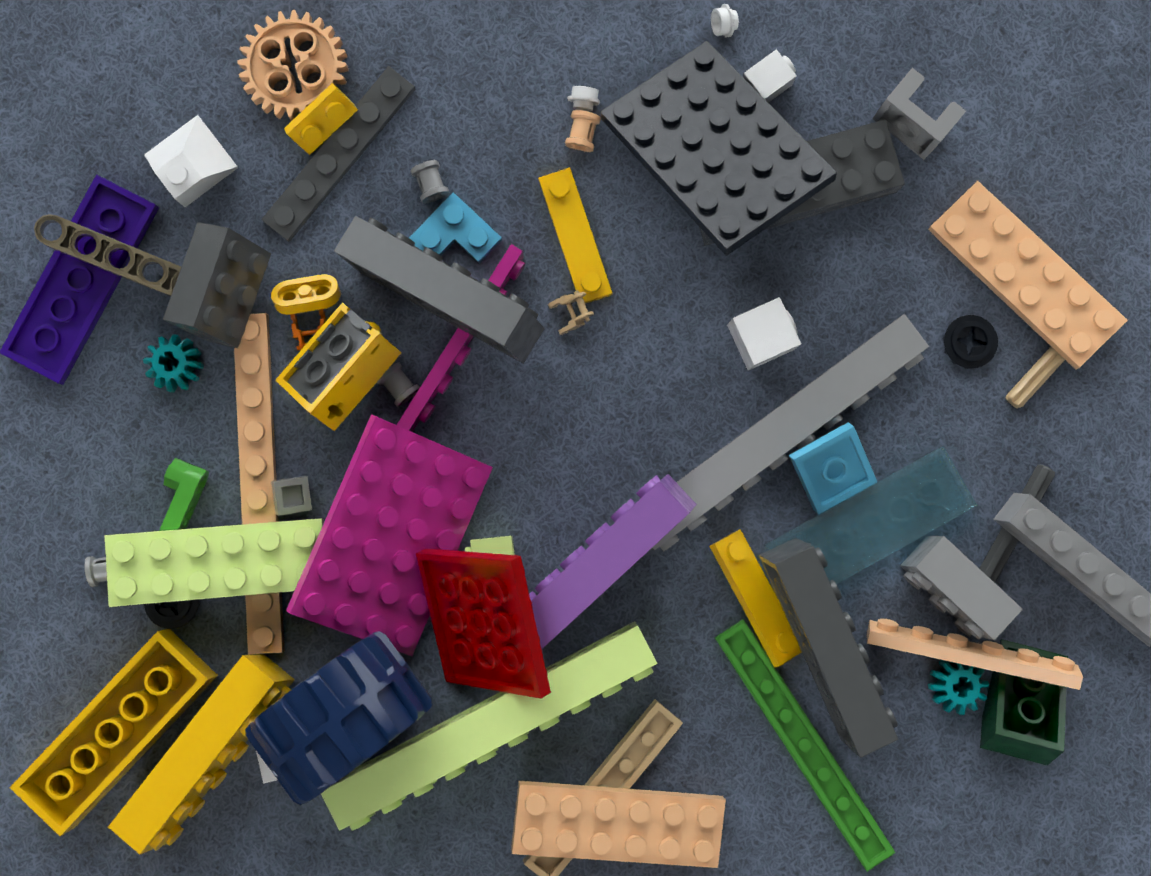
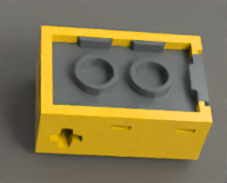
(338, 366)

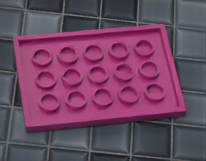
(390, 505)

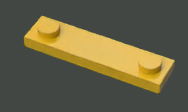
(575, 235)
(756, 597)

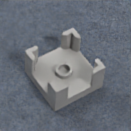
(911, 123)

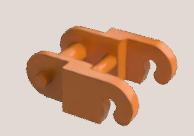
(299, 335)

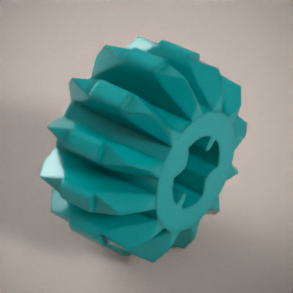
(167, 350)
(966, 694)

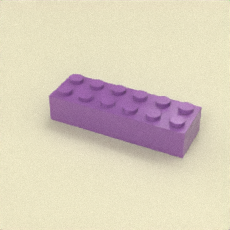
(609, 555)

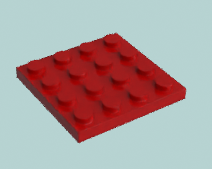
(484, 621)

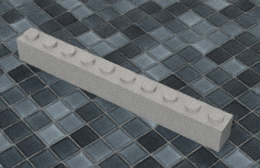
(796, 420)

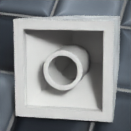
(190, 161)

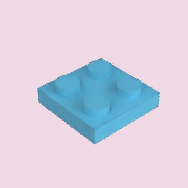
(833, 468)

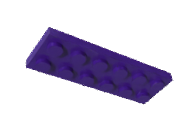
(73, 292)

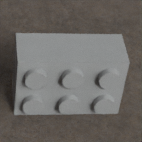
(960, 588)

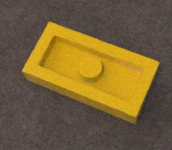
(320, 119)

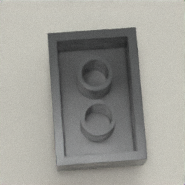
(217, 285)

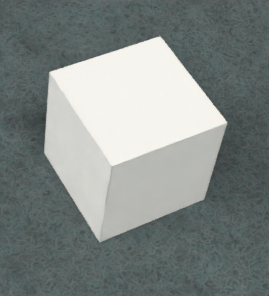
(764, 333)

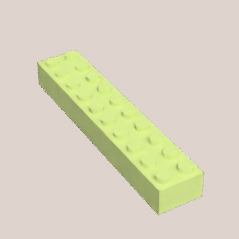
(485, 727)

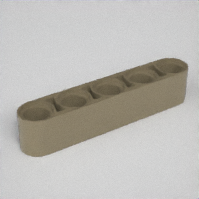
(105, 247)

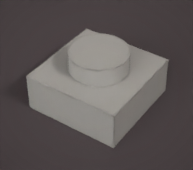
(291, 495)

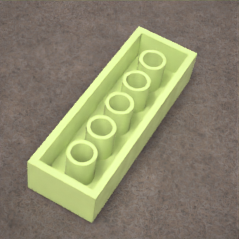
(208, 561)

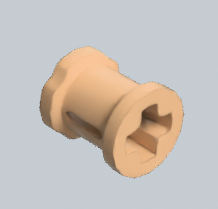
(582, 130)

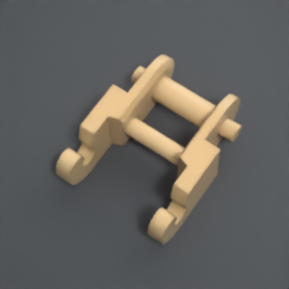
(576, 322)

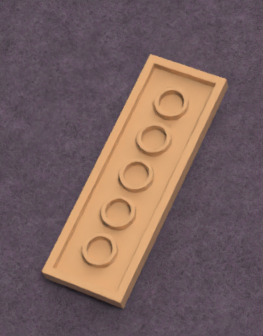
(1027, 275)
(617, 824)

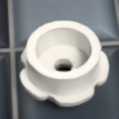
(724, 21)
(584, 98)

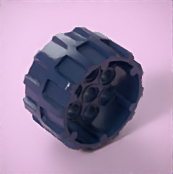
(338, 717)

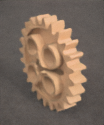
(264, 73)

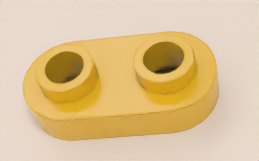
(305, 294)

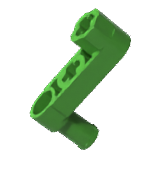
(188, 483)

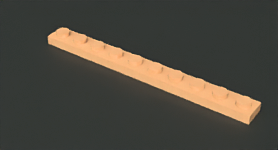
(257, 469)

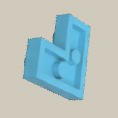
(457, 223)

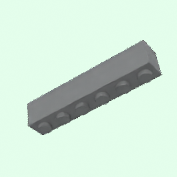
(1078, 563)

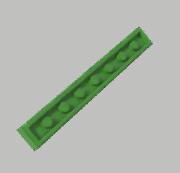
(805, 745)

